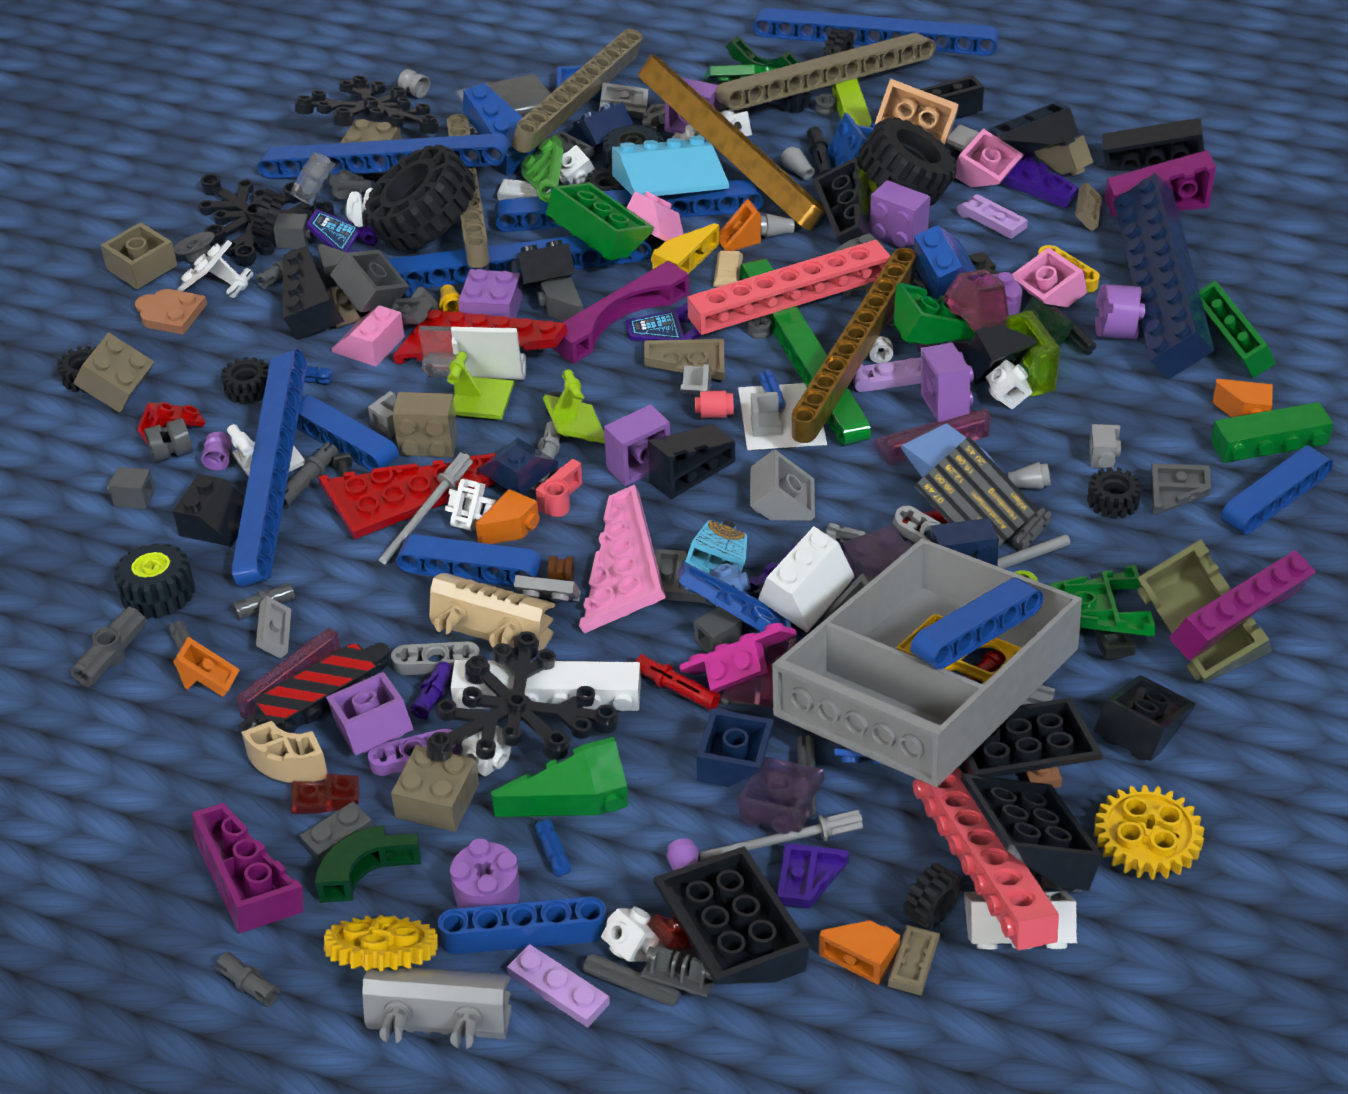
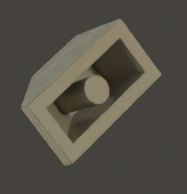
(1067, 158)

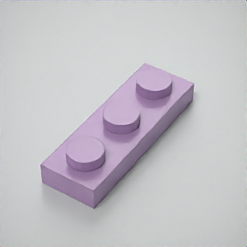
(558, 985)

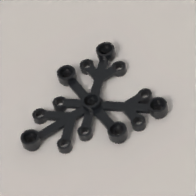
(395, 105)
(243, 246)
(516, 706)

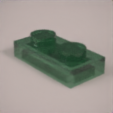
(1054, 322)

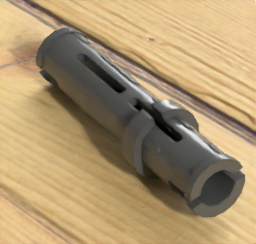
(313, 467)

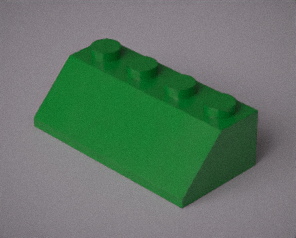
(597, 219)

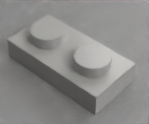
(273, 627)

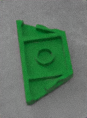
(732, 72)

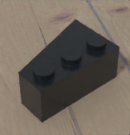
(688, 458)

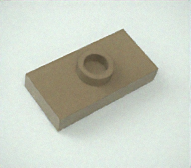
(1088, 206)
(914, 960)

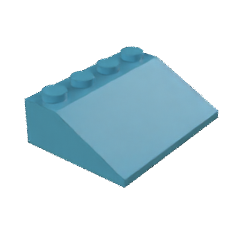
(668, 167)

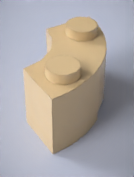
(285, 754)

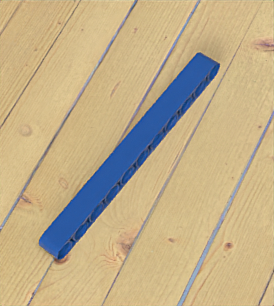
(867, 24)
(381, 155)
(689, 205)
(452, 266)
(269, 469)

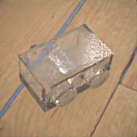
(312, 178)

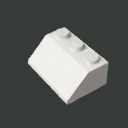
(808, 580)
(987, 931)

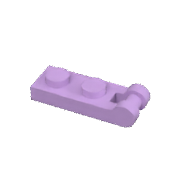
(993, 216)
(888, 375)

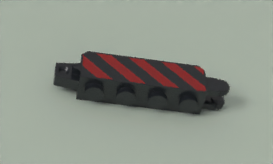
(304, 694)

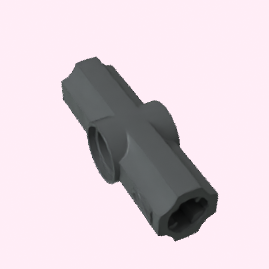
(108, 647)

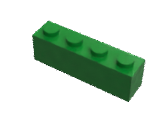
(1236, 330)
(1271, 432)

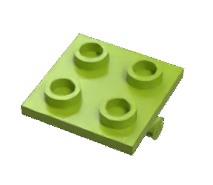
(478, 395)
(571, 415)

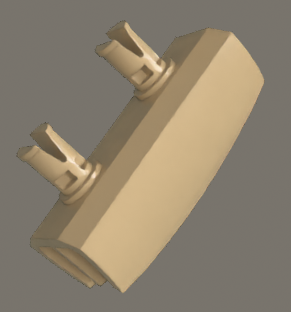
(487, 611)

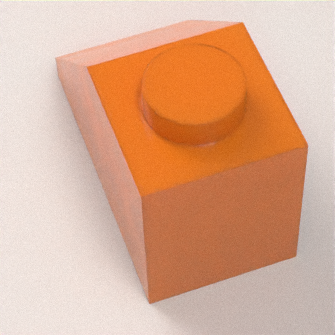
(1242, 397)
(508, 519)
(861, 948)

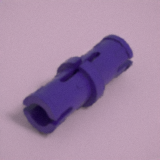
(432, 690)

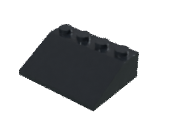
(1045, 125)
(1035, 739)
(1037, 829)
(734, 919)

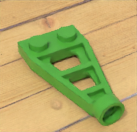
(544, 167)

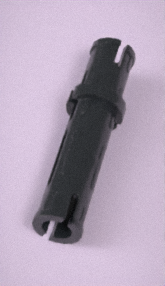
(818, 148)

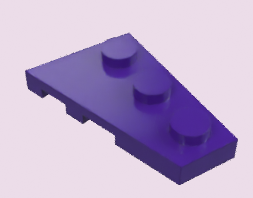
(1040, 183)

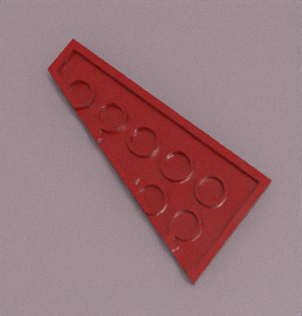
(531, 333)
(391, 493)

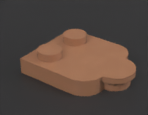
(170, 310)

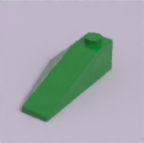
(926, 318)
(580, 785)

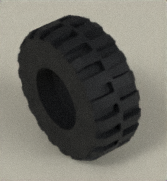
(420, 197)

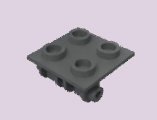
(677, 969)

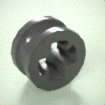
(825, 104)
(759, 327)

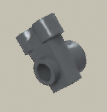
(346, 182)

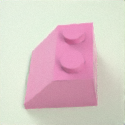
(986, 161)
(658, 214)
(1052, 279)
(372, 336)

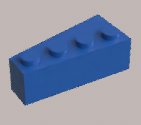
(493, 115)

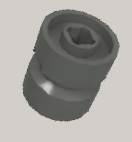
(178, 437)

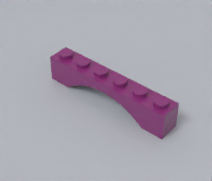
(656, 288)
(1231, 609)

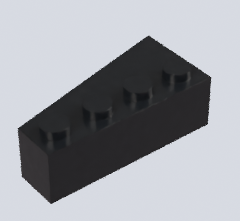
(1152, 144)
(845, 200)
(306, 295)

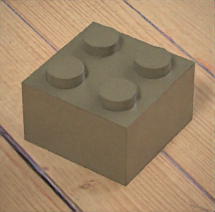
(365, 130)
(139, 255)
(113, 372)
(425, 424)
(434, 790)

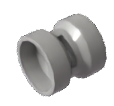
(414, 83)

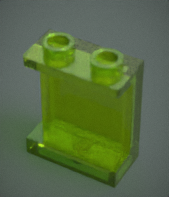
(1043, 358)

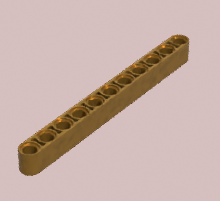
(732, 143)
(851, 347)

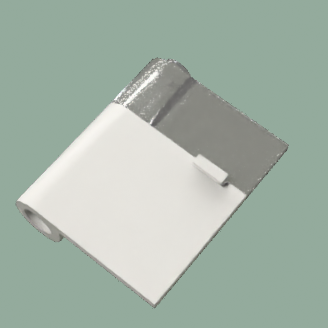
(489, 351)

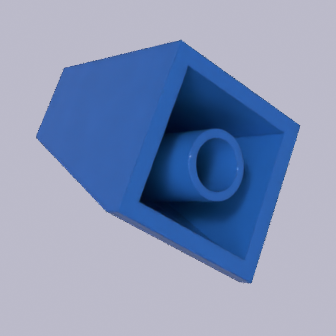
(940, 259)

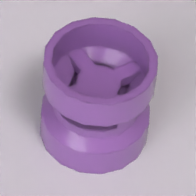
(216, 451)

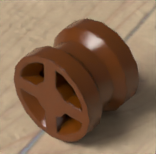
(561, 568)

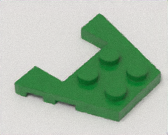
(1099, 606)

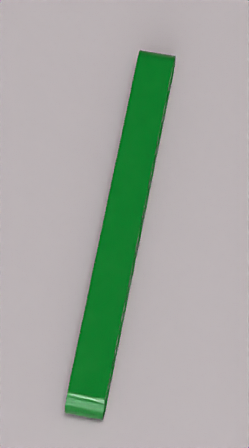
(807, 357)

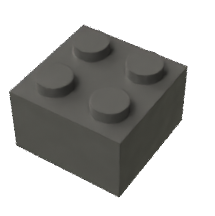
(369, 280)

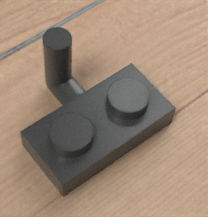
(415, 308)

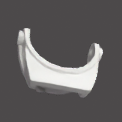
(356, 209)

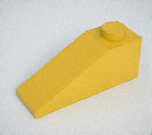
(687, 249)

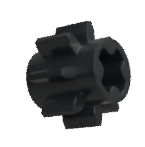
(797, 102)

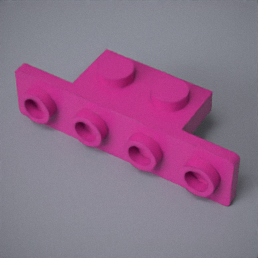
(737, 661)

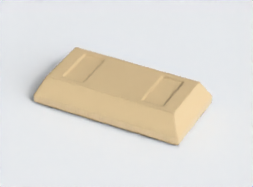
(727, 268)

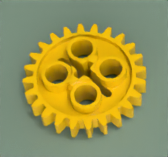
(1148, 832)
(380, 942)

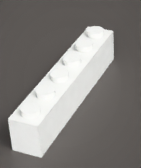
(613, 683)

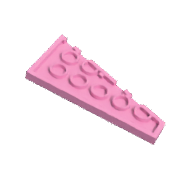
(626, 567)

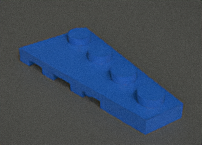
(729, 598)

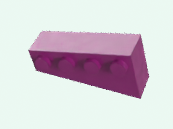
(1188, 178)
(244, 873)

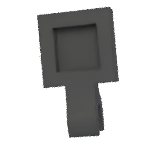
(654, 116)

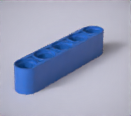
(346, 434)
(1276, 490)
(467, 559)
(976, 623)
(522, 924)

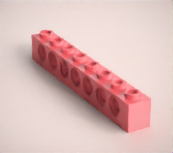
(786, 287)
(997, 875)

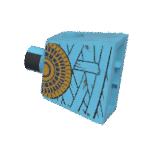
(717, 545)

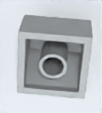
(781, 489)

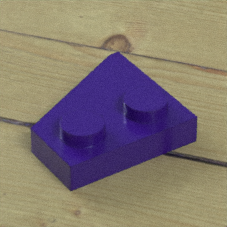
(808, 873)

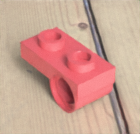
(554, 493)

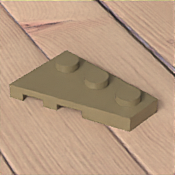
(676, 354)

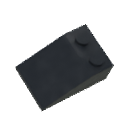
(1143, 717)

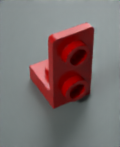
(164, 412)

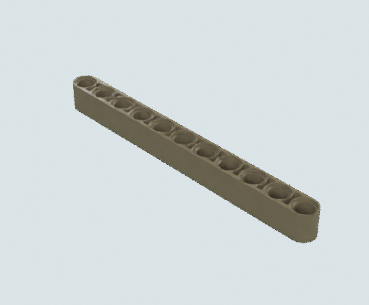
(824, 71)
(576, 91)
(472, 219)

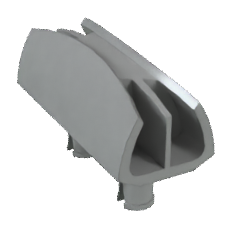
(436, 1002)

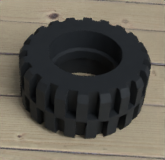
(907, 157)

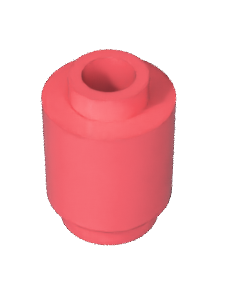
(714, 404)

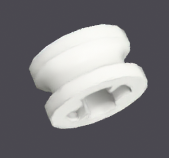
(886, 355)

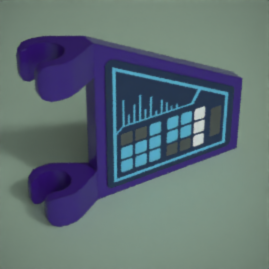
(339, 232)
(661, 326)

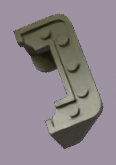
(1188, 584)

